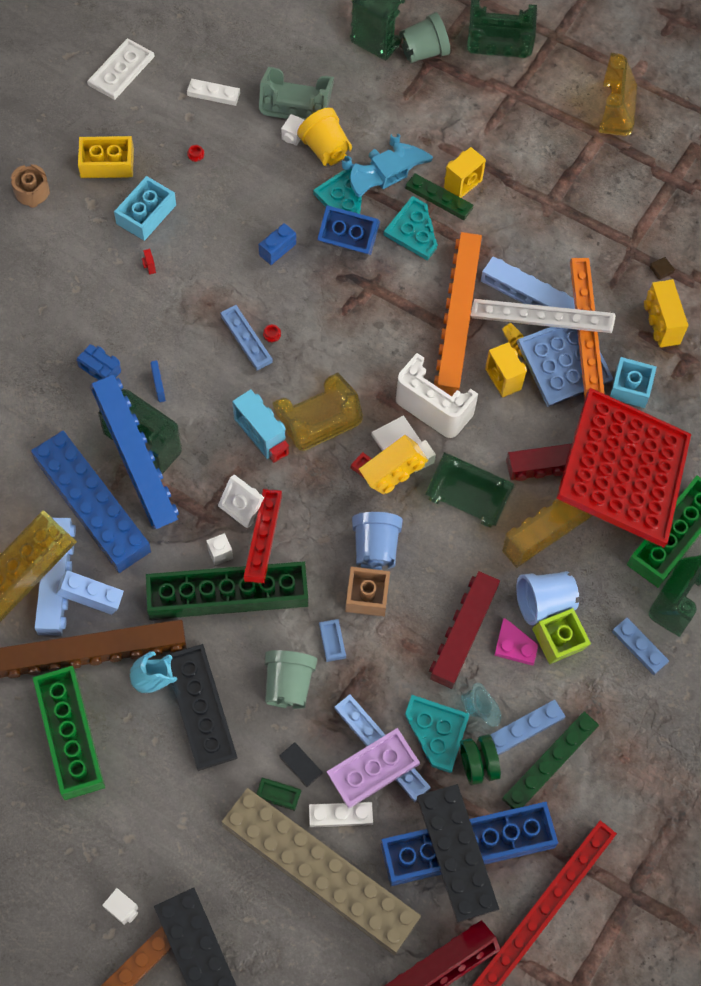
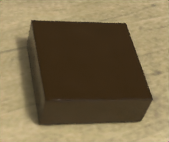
(662, 268)

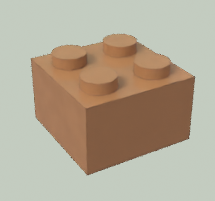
(367, 591)

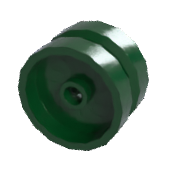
(480, 759)

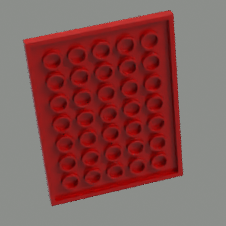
(625, 467)

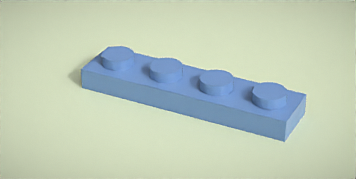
(246, 337)
(527, 726)

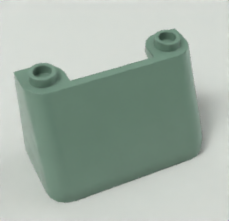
(284, 98)

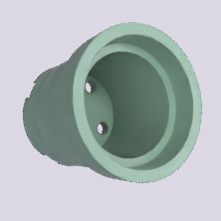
(425, 39)
(288, 678)

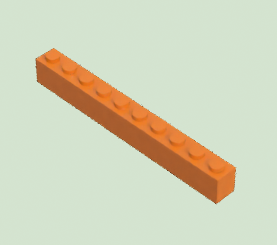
(459, 313)

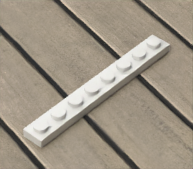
(543, 315)

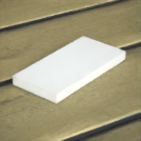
(120, 69)

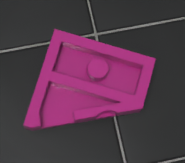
(515, 644)

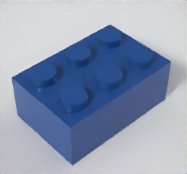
(348, 230)

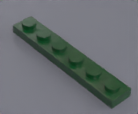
(550, 761)

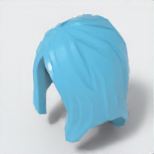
(151, 675)

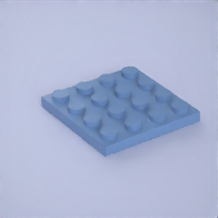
(556, 363)

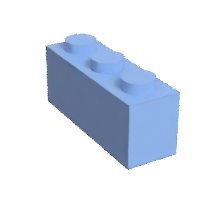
(89, 592)

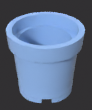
(545, 595)

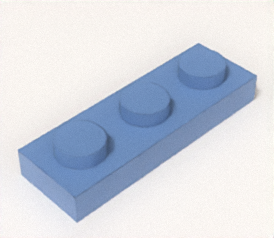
(640, 646)

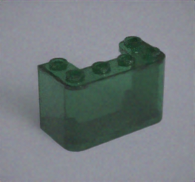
(375, 26)
(501, 33)
(158, 429)

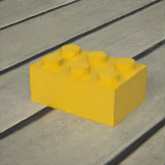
(106, 157)
(666, 313)
(394, 465)

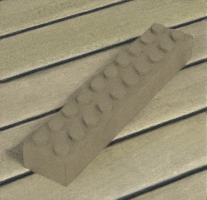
(321, 871)

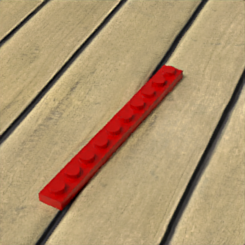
(546, 906)

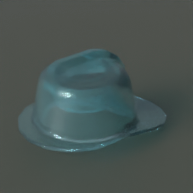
(481, 704)

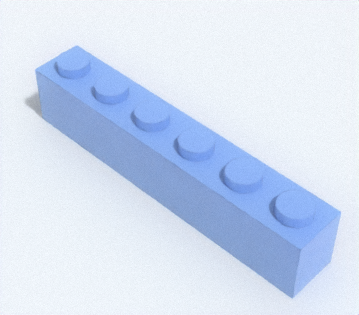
(522, 286)
(51, 607)

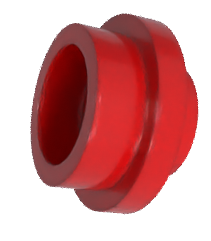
(195, 153)
(272, 333)

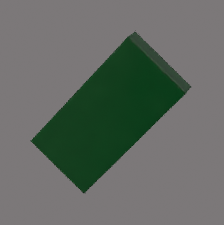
(279, 794)

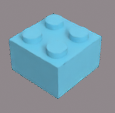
(633, 382)

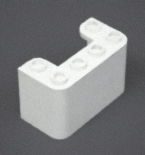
(431, 404)

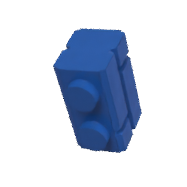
(277, 244)
(98, 363)

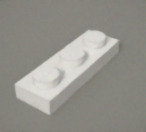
(213, 92)
(339, 815)

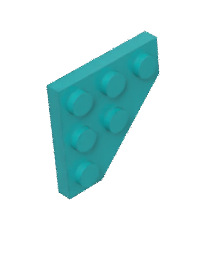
(339, 193)
(413, 229)
(437, 730)

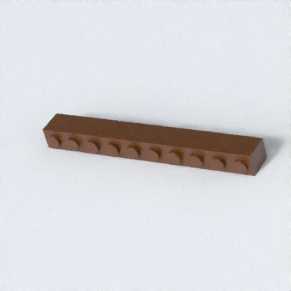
(91, 648)

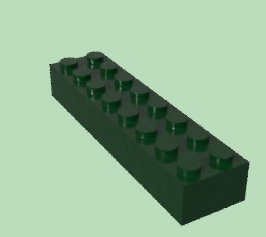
(225, 591)

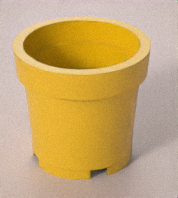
(325, 136)

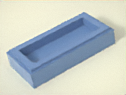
(332, 640)

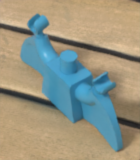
(386, 167)

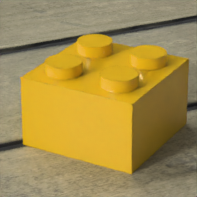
(464, 172)
(505, 369)

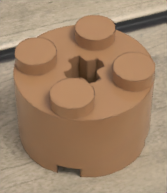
(30, 185)

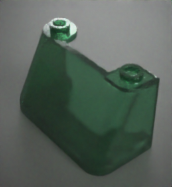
(470, 489)
(672, 606)

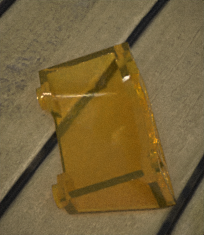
(621, 103)
(321, 415)

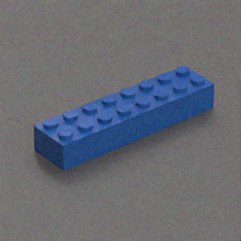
(133, 451)
(91, 501)
(498, 836)

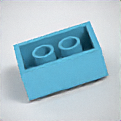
(145, 208)
(258, 422)

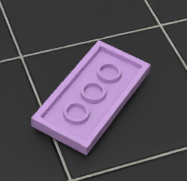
(373, 768)

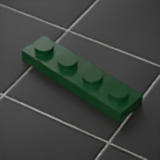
(439, 196)

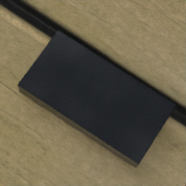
(300, 764)

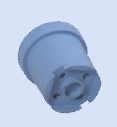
(376, 539)

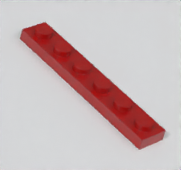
(263, 536)

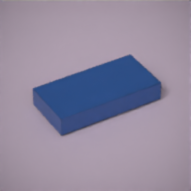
(157, 381)

